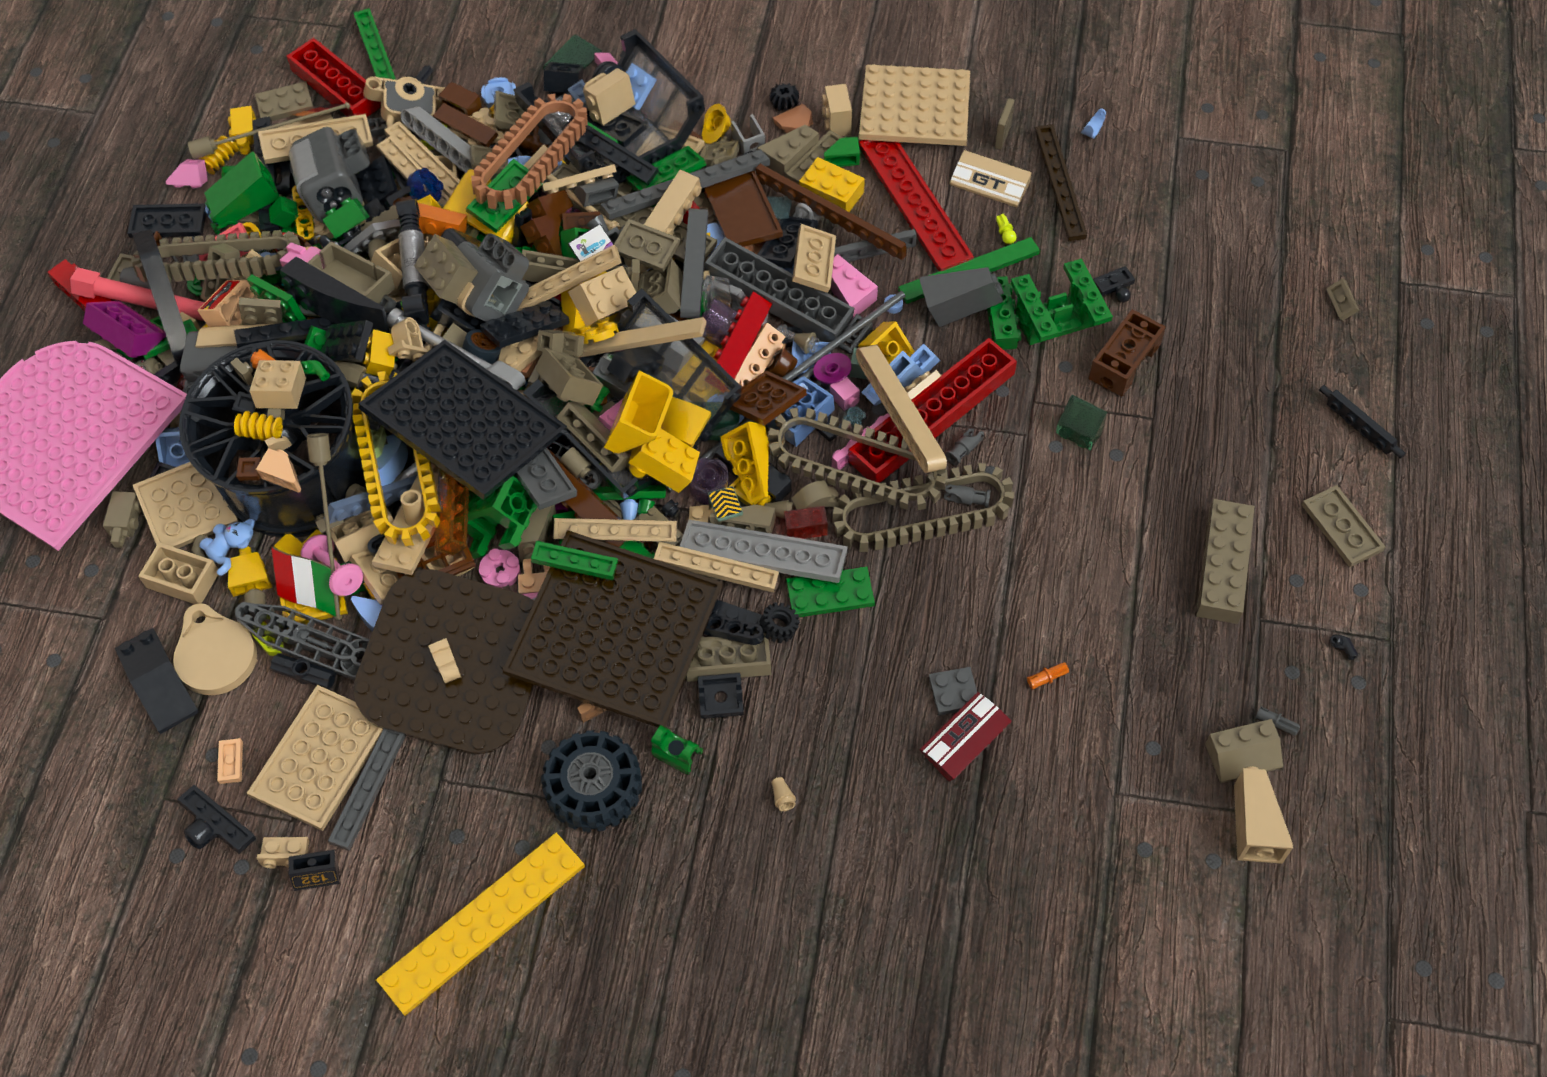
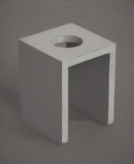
(745, 144)

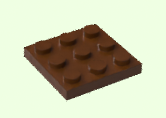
(767, 398)

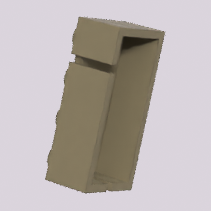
(354, 271)

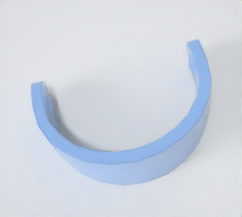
(1095, 124)

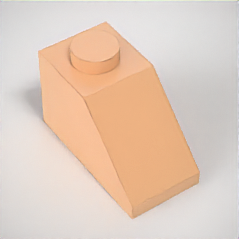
(278, 469)

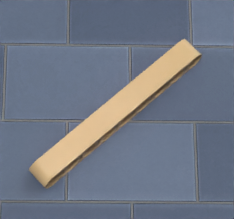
(901, 409)

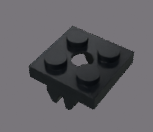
(726, 683)

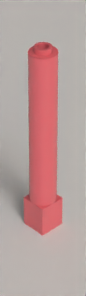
(90, 284)

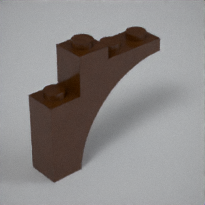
(546, 220)

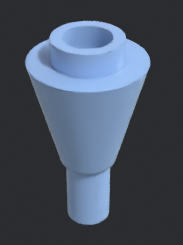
(629, 509)

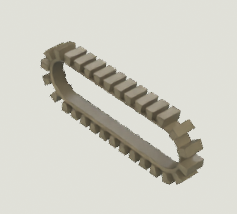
(220, 266)
(868, 439)
(1001, 509)

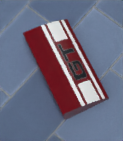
(965, 736)

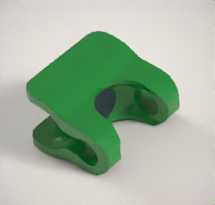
(673, 749)

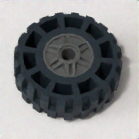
(591, 780)

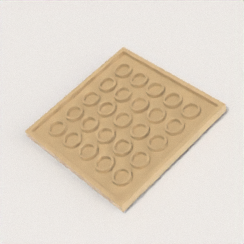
(915, 105)

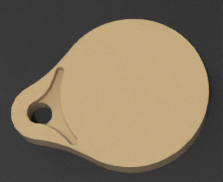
(214, 653)

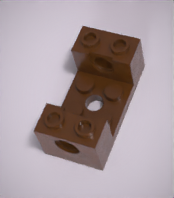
(1115, 363)

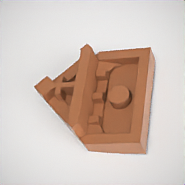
(794, 118)

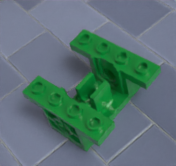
(1061, 313)
(498, 509)

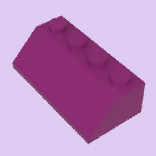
(122, 327)

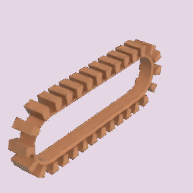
(515, 137)

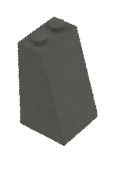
(960, 293)

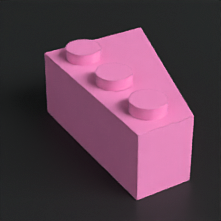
(852, 286)

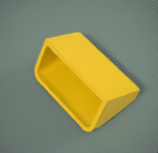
(639, 414)

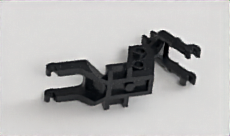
(373, 209)

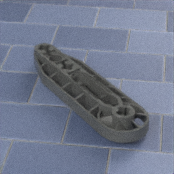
(299, 634)

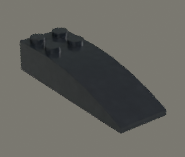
(330, 297)

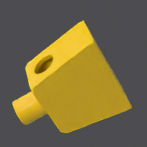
(247, 573)

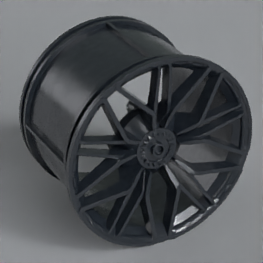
(211, 443)

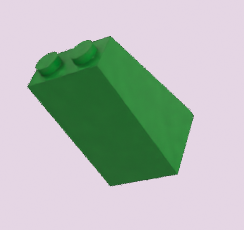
(241, 191)

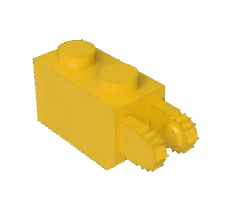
(241, 122)

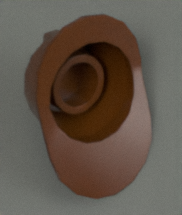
(783, 363)

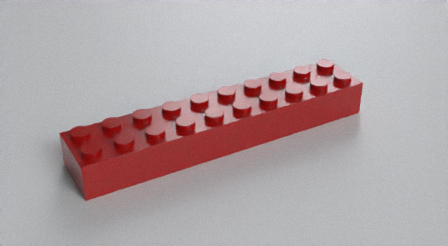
(940, 405)

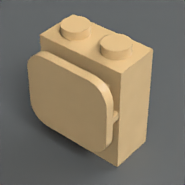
(608, 95)

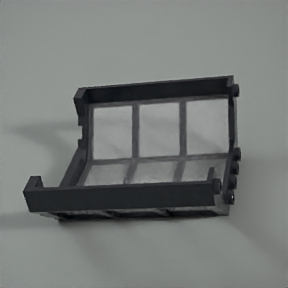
(669, 110)
(686, 370)

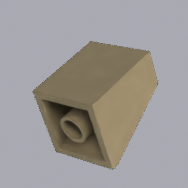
(538, 530)

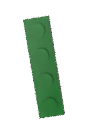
(574, 560)

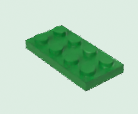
(684, 159)
(505, 180)
(821, 597)

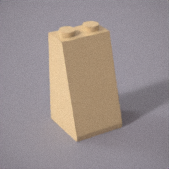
(1259, 821)

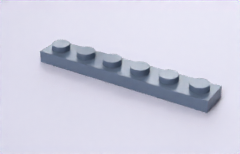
(360, 503)

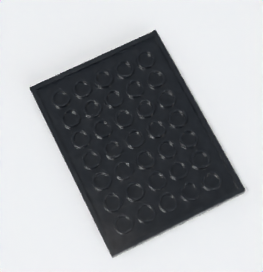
(463, 418)

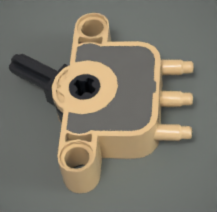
(403, 94)

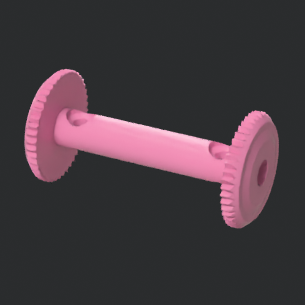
(345, 578)

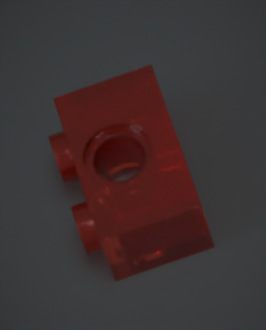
(806, 522)

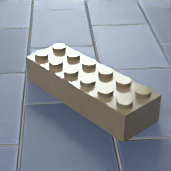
(1225, 561)

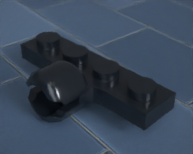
(212, 822)

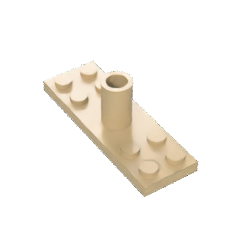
(402, 557)

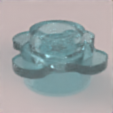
(857, 412)

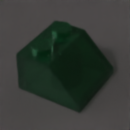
(1081, 422)

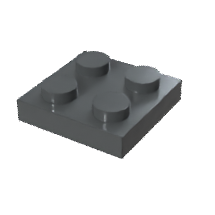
(952, 689)

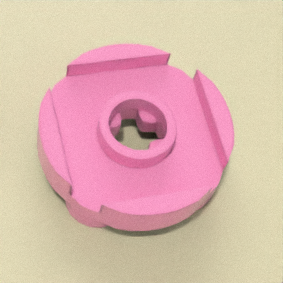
(498, 558)

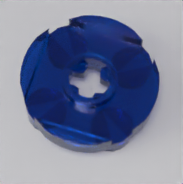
(424, 177)

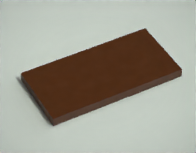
(743, 210)

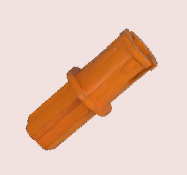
(1047, 675)

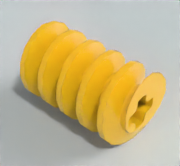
(221, 154)
(258, 426)

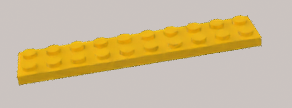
(480, 924)

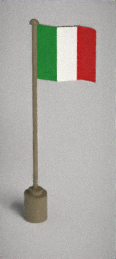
(302, 578)

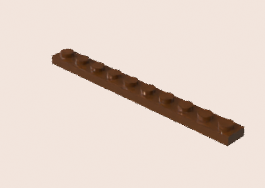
(832, 212)

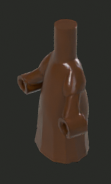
(532, 142)

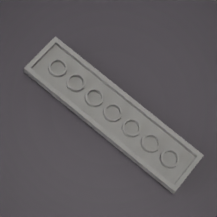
(767, 550)

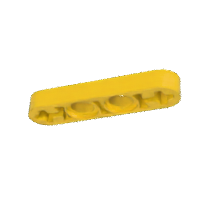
(303, 214)

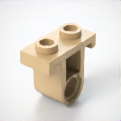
(407, 340)

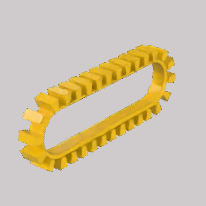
(372, 476)

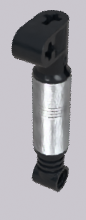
(411, 247)

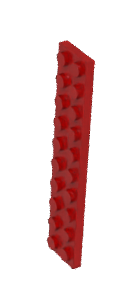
(916, 203)

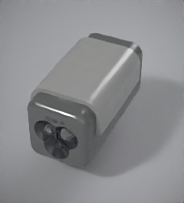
(326, 169)

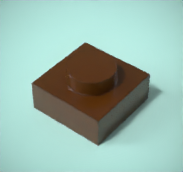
(247, 468)

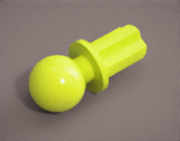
(1006, 229)

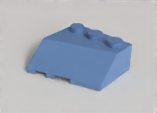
(816, 399)

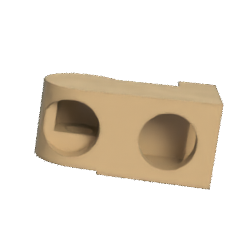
(444, 660)

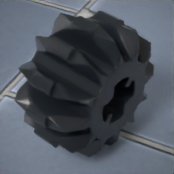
(784, 96)

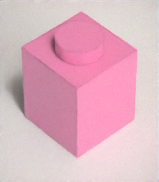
(845, 393)

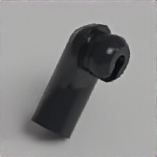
(1345, 644)

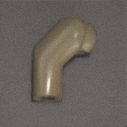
(195, 548)

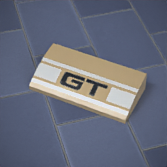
(990, 178)

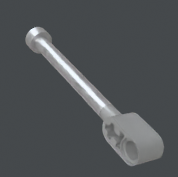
(500, 369)

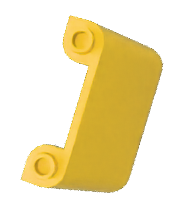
(463, 196)

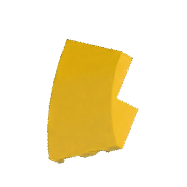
(685, 420)

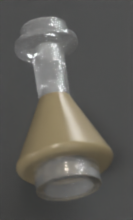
(806, 341)

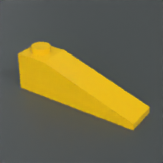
(749, 454)

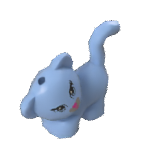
(233, 536)

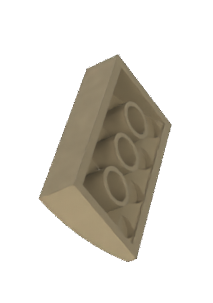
(725, 656)

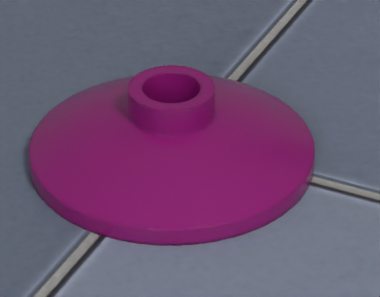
(832, 368)

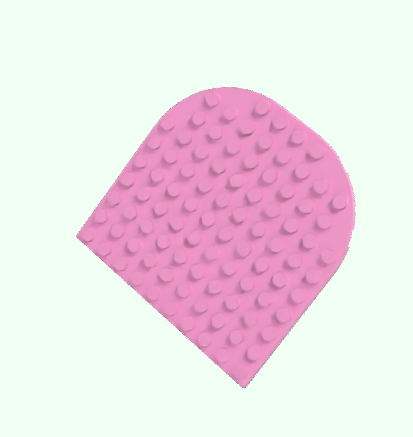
(72, 431)

